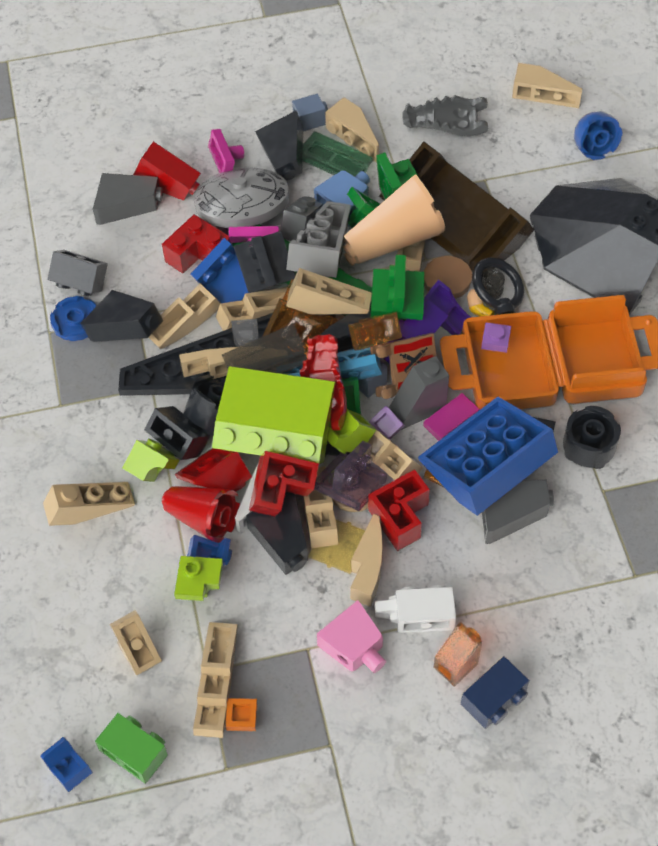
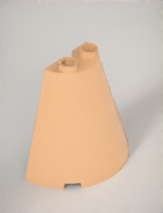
(395, 224)

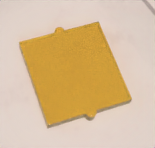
(340, 555)

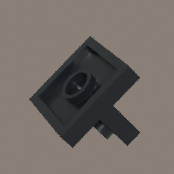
(264, 262)

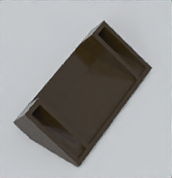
(473, 219)

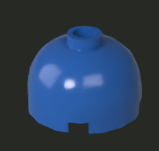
(597, 134)

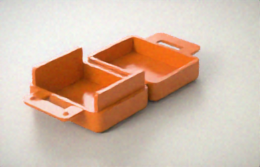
(581, 348)

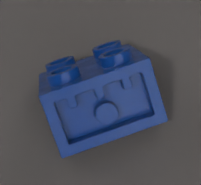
(221, 274)

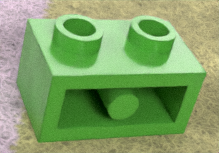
(132, 747)

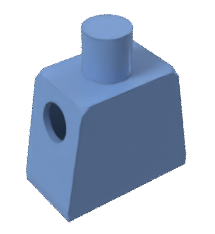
(337, 187)

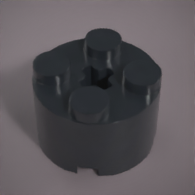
(204, 403)
(591, 437)

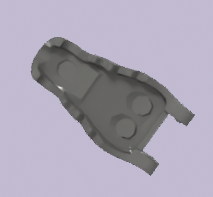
(451, 115)

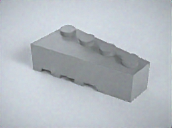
(322, 242)

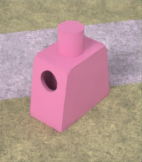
(353, 639)

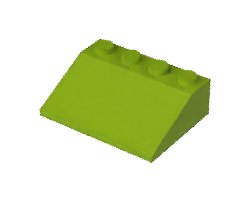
(274, 414)

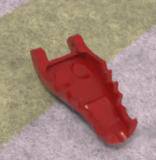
(324, 365)

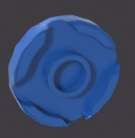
(68, 316)

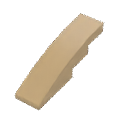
(205, 361)
(215, 680)

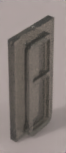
(272, 353)

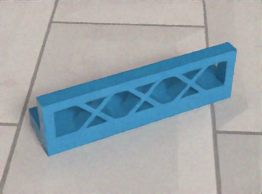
(357, 367)

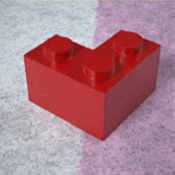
(191, 242)
(280, 474)
(397, 508)

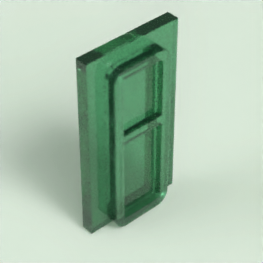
(334, 156)

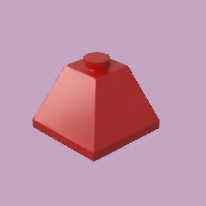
(216, 470)

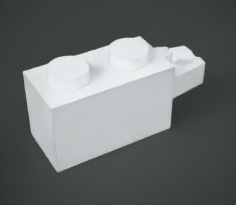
(419, 609)

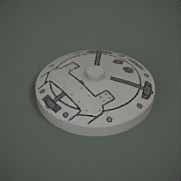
(241, 197)

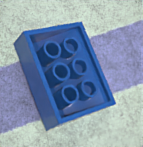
(489, 454)

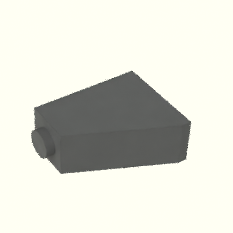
(125, 197)
(421, 392)
(517, 509)

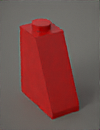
(173, 174)

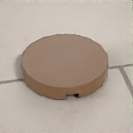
(451, 272)

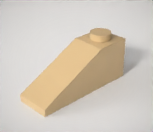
(544, 86)
(323, 295)

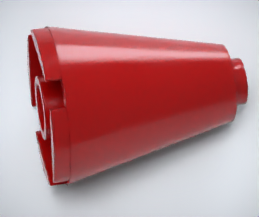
(203, 509)

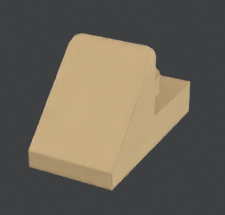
(135, 642)

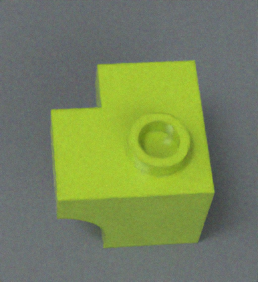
(353, 432)
(148, 460)
(197, 577)

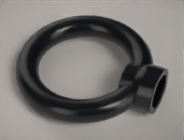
(503, 305)

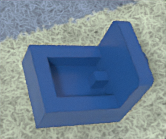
(209, 549)
(66, 764)

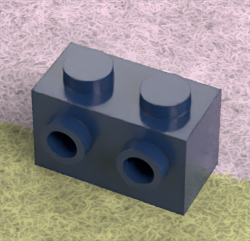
(495, 693)

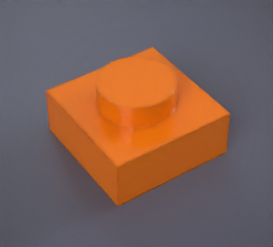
(241, 714)

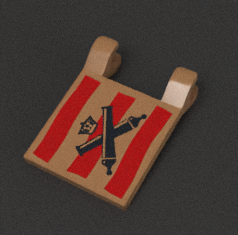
(402, 357)

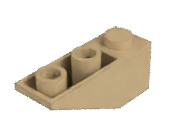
(350, 124)
(82, 502)

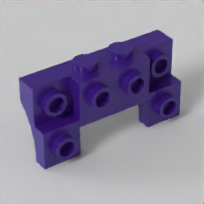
(439, 310)

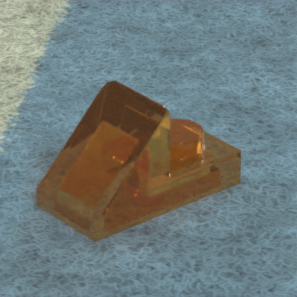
(375, 331)

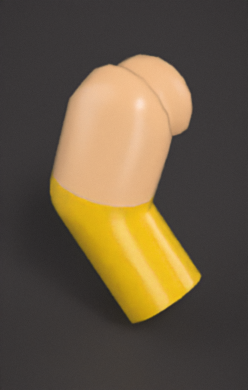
(477, 306)

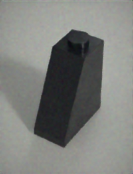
(284, 145)
(121, 318)
(281, 535)

